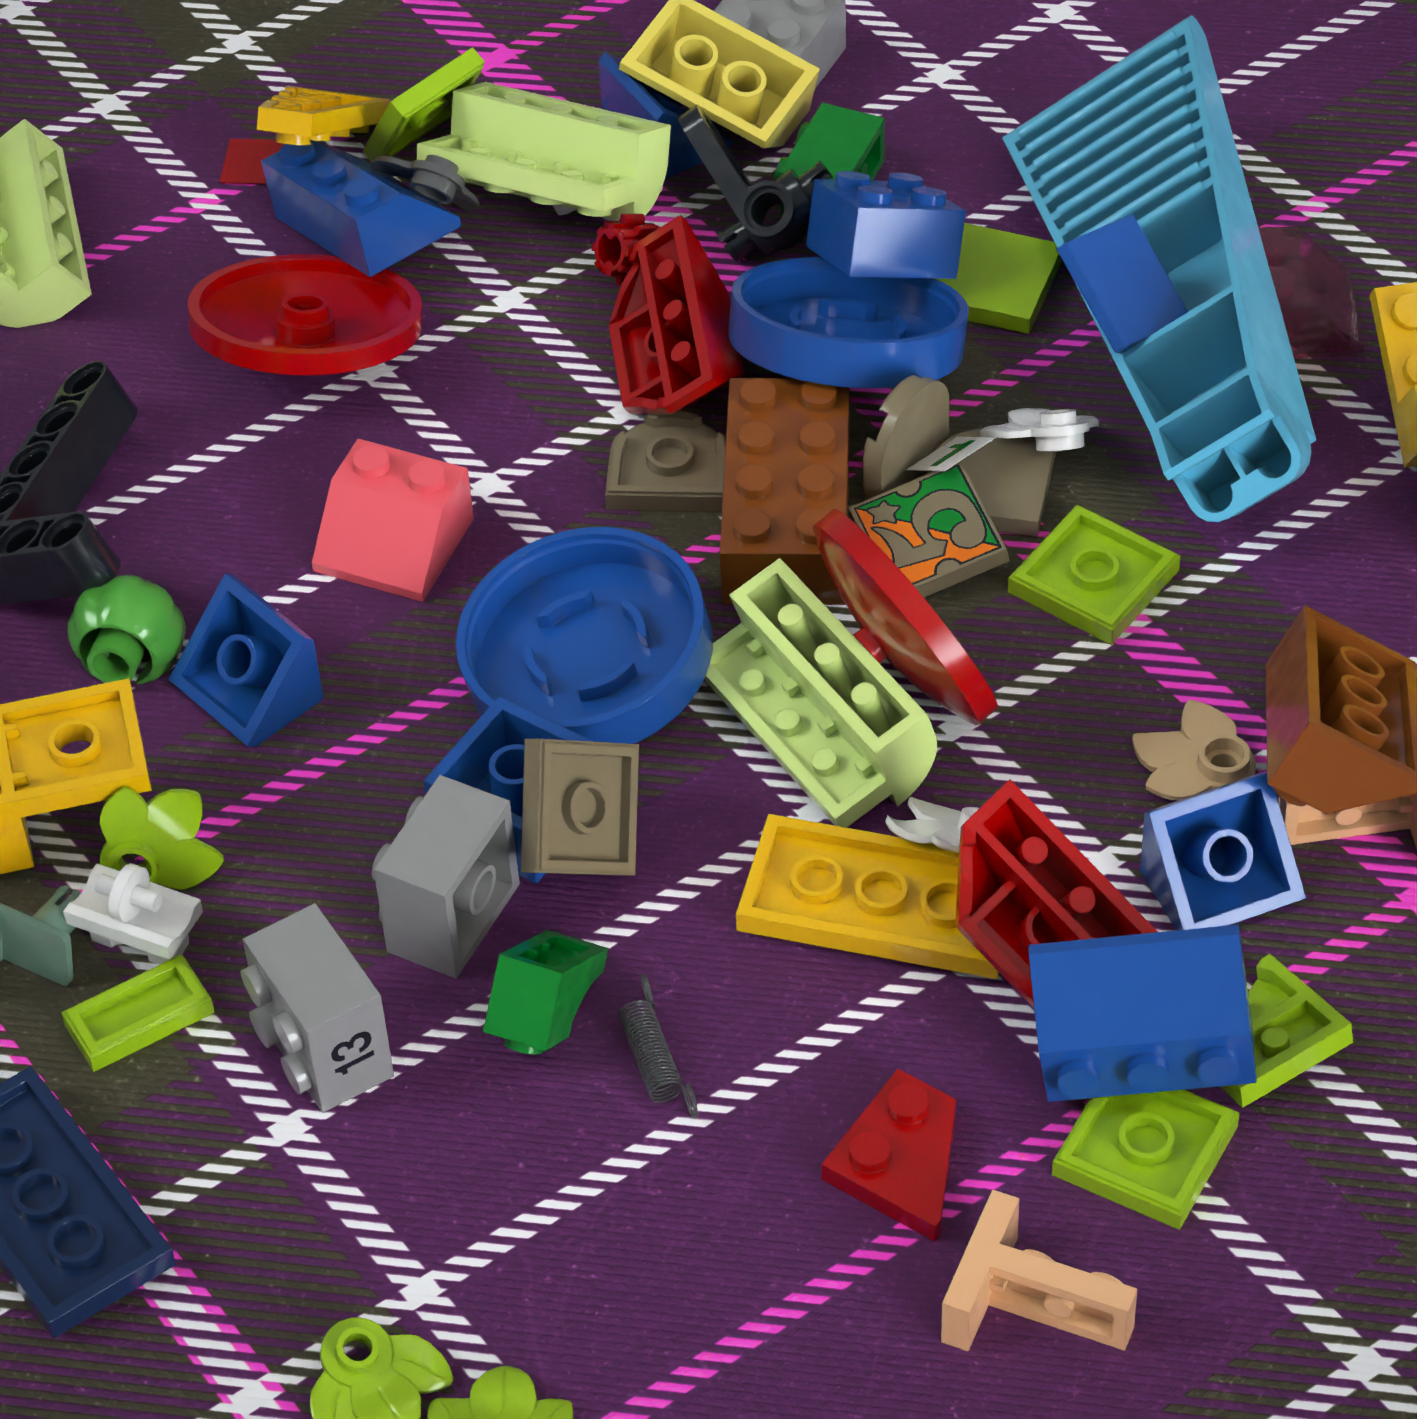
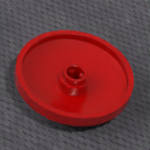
(303, 315)
(899, 621)

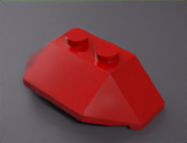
(671, 325)
(1030, 887)

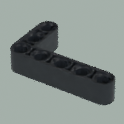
(43, 542)

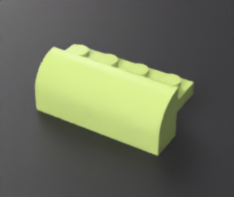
(554, 150)
(39, 231)
(819, 699)

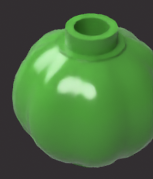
(118, 624)

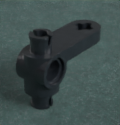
(749, 200)

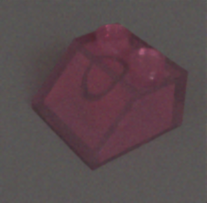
(1312, 295)

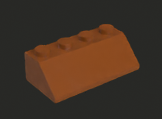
(1339, 717)

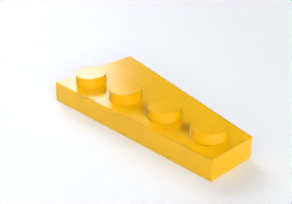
(317, 115)

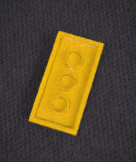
(857, 895)

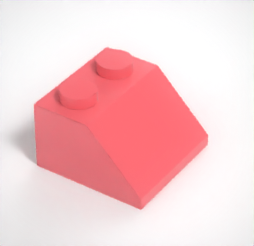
(392, 519)

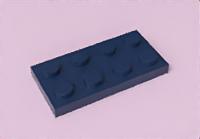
(65, 1218)

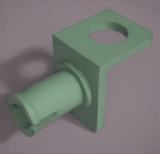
(42, 940)

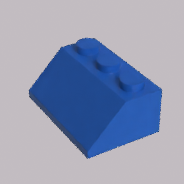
(350, 207)
(1142, 1013)

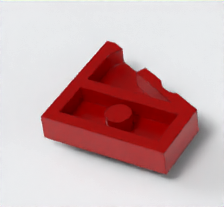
(899, 1154)

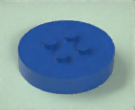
(843, 329)
(588, 633)

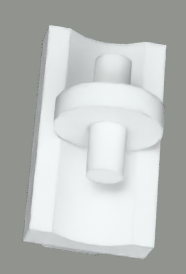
(134, 912)

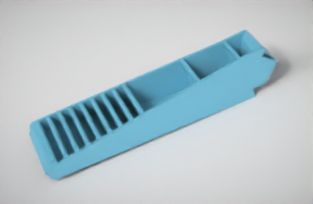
(1223, 375)

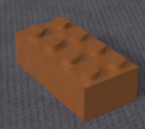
(781, 477)

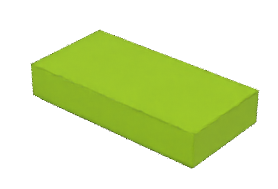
(137, 1012)

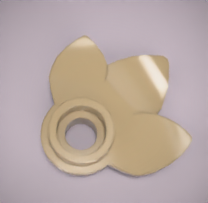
(1195, 758)

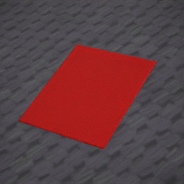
(244, 160)

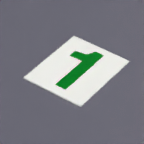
(950, 453)

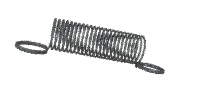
(658, 1072)

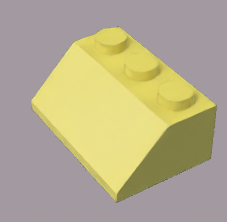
(725, 71)

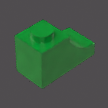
(541, 989)

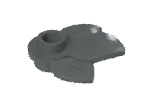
(431, 178)

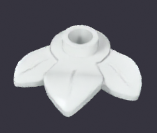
(1051, 428)
(933, 824)

